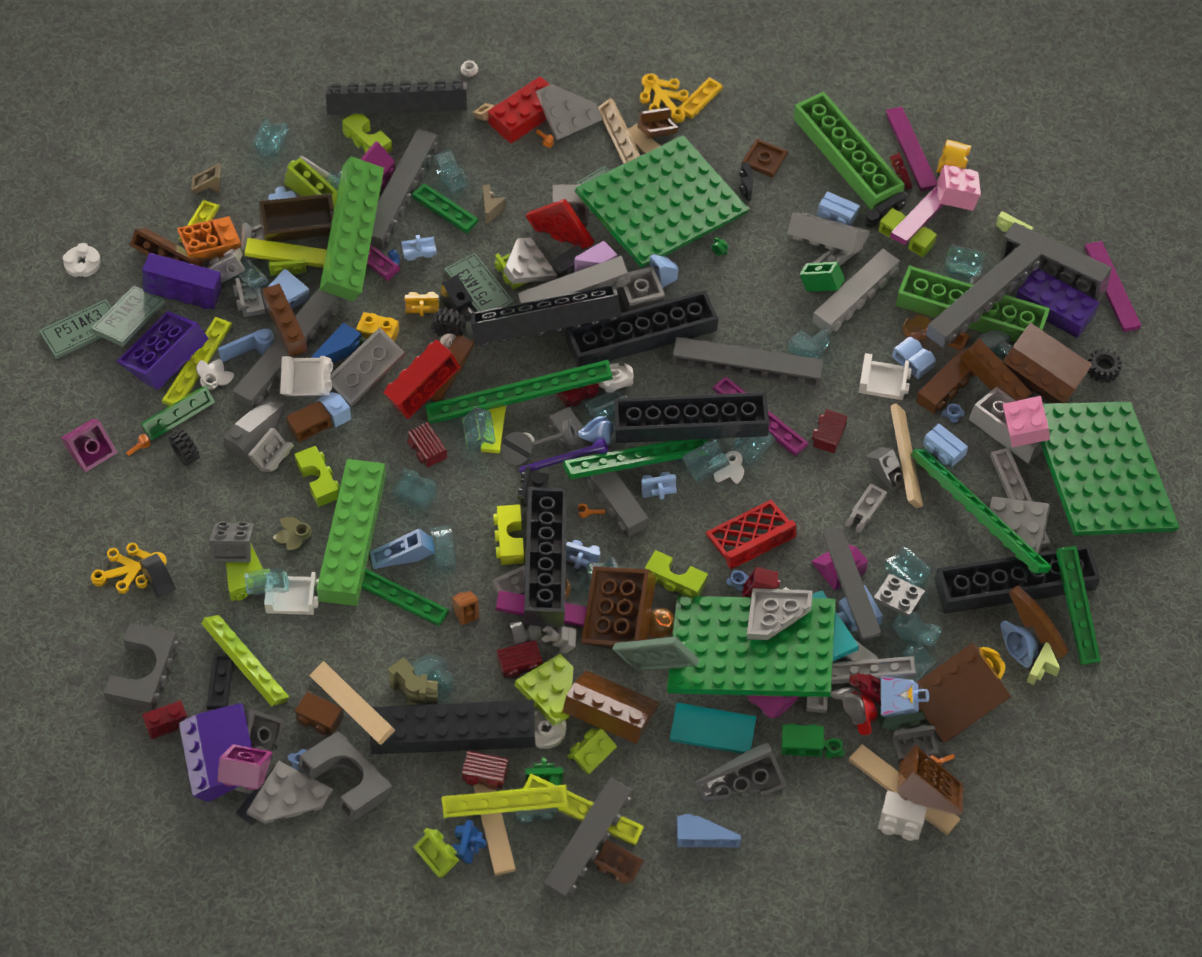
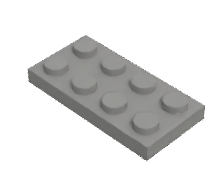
(366, 366)

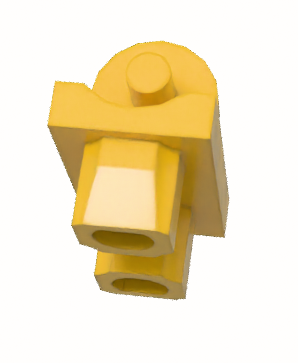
(422, 303)

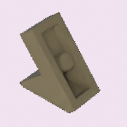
(207, 179)
(492, 205)

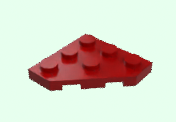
(561, 223)

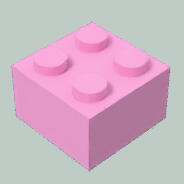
(958, 187)
(1026, 421)

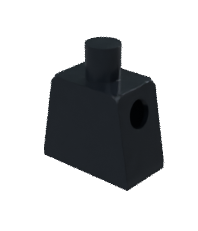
(456, 297)

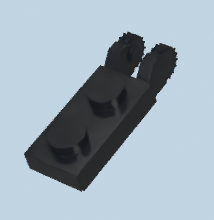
(896, 202)

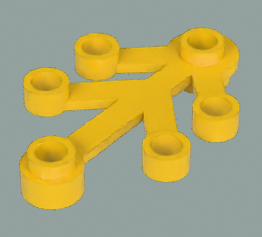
(677, 114)
(131, 568)

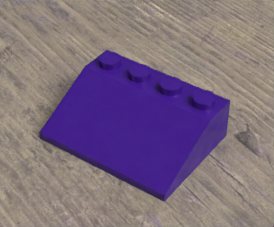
(163, 349)
(205, 741)

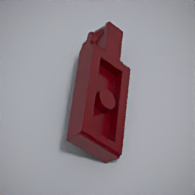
(900, 170)
(867, 685)

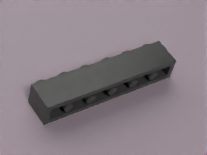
(587, 839)

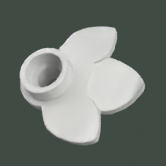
(214, 373)
(734, 470)

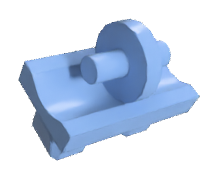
(418, 248)
(658, 485)
(581, 555)

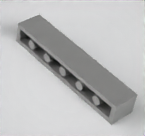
(599, 275)
(856, 291)

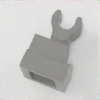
(563, 638)

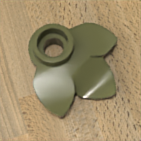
(290, 533)

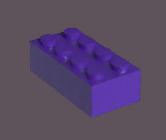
(181, 281)
(1068, 307)

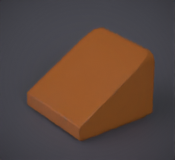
(961, 341)

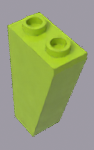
(306, 181)
(236, 576)

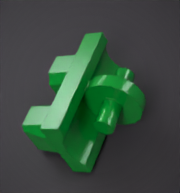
(546, 772)

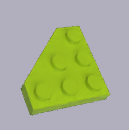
(548, 687)

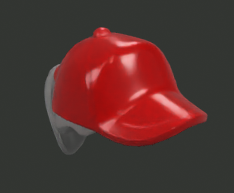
(858, 707)

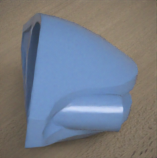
(597, 429)
(1020, 643)

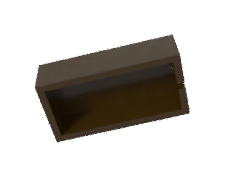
(296, 217)

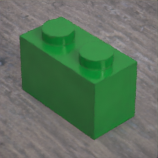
(822, 276)
(802, 740)

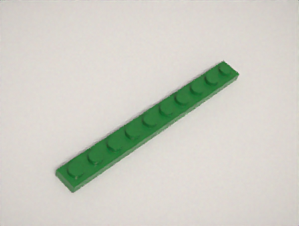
(519, 391)
(981, 511)

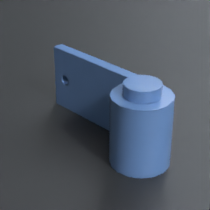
(260, 340)

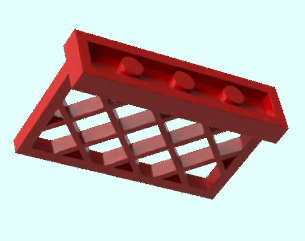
(760, 543)

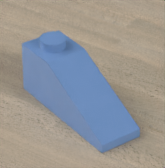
(403, 550)
(699, 832)

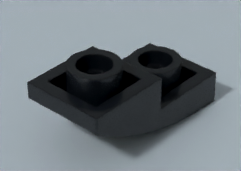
(747, 181)
(157, 574)

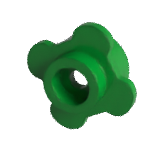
(719, 247)
(837, 744)

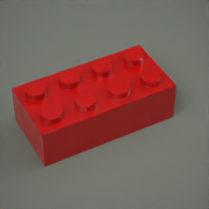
(518, 112)
(422, 379)

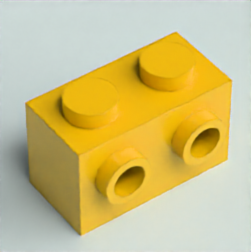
(371, 322)

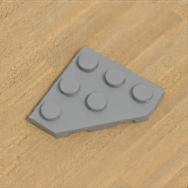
(566, 110)
(528, 263)
(1024, 517)
(775, 610)
(288, 795)

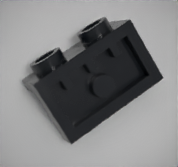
(531, 479)

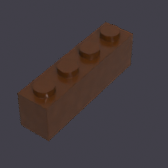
(150, 242)
(284, 320)
(993, 371)
(945, 384)

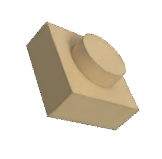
(482, 112)

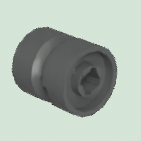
(524, 633)

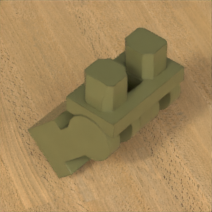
(415, 688)

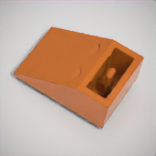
(209, 238)

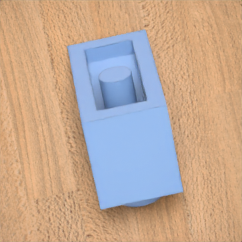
(665, 269)
(336, 408)

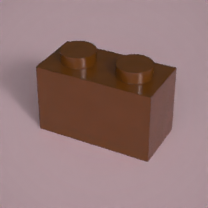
(308, 421)
(319, 714)

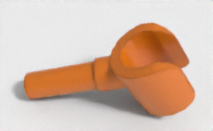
(547, 139)
(144, 442)
(588, 511)
(940, 761)

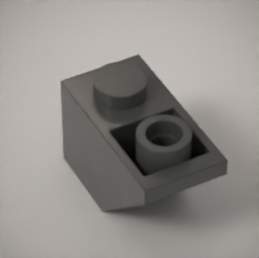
(886, 467)

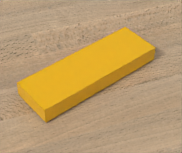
(701, 97)

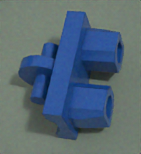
(471, 841)

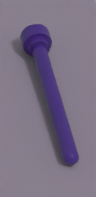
(599, 446)

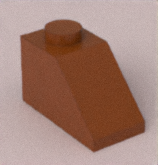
(466, 607)

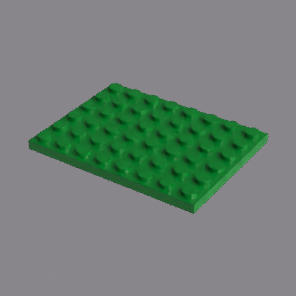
(661, 200)
(1105, 470)
(788, 664)

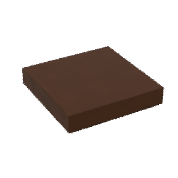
(765, 157)

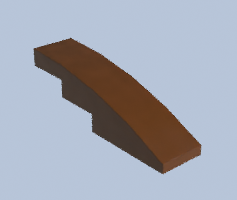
(461, 349)
(1033, 615)

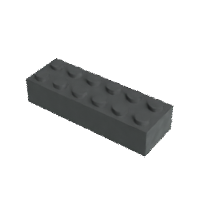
(1061, 261)

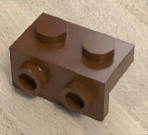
(656, 123)
(619, 862)

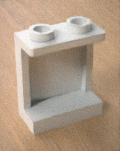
(306, 376)
(884, 379)
(298, 600)

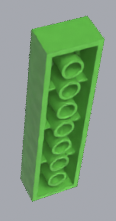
(847, 150)
(351, 229)
(934, 293)
(351, 532)

